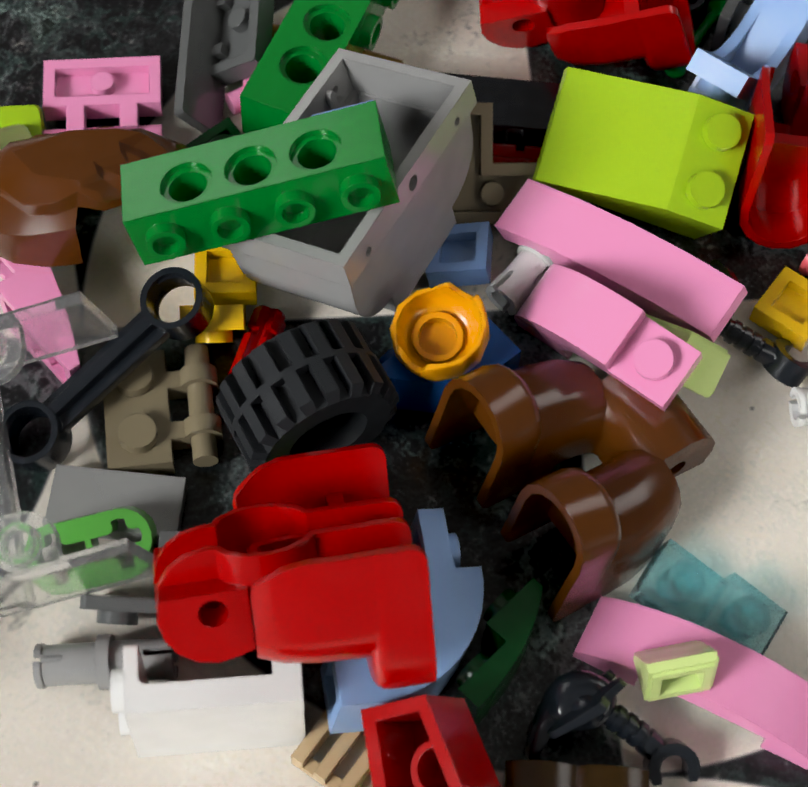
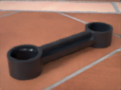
(108, 368)

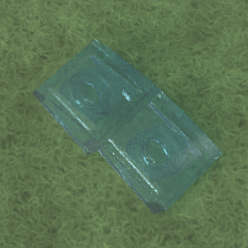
(693, 591)

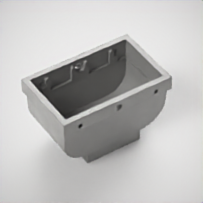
(379, 253)

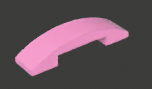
(746, 686)

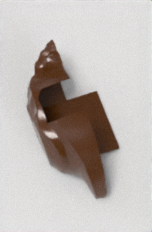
(53, 176)

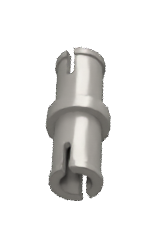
(94, 660)

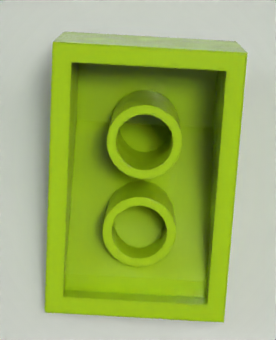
(644, 150)

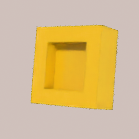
(224, 278)
(785, 308)
(223, 322)

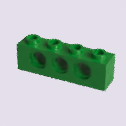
(302, 49)
(258, 183)

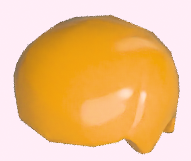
(440, 332)

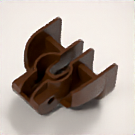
(564, 410)

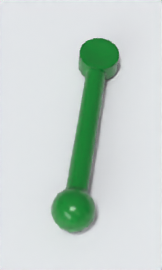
(713, 12)

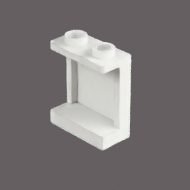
(207, 712)

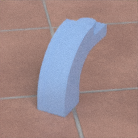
(760, 39)
(456, 611)

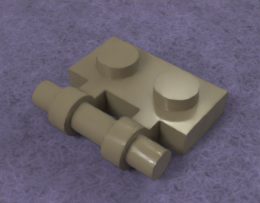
(139, 416)

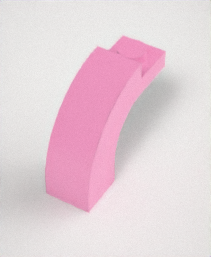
(608, 331)

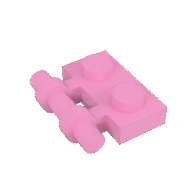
(103, 90)

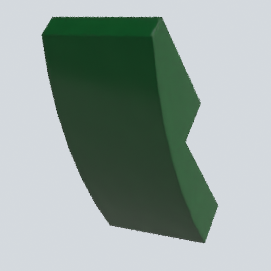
(506, 640)

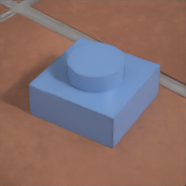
(463, 257)

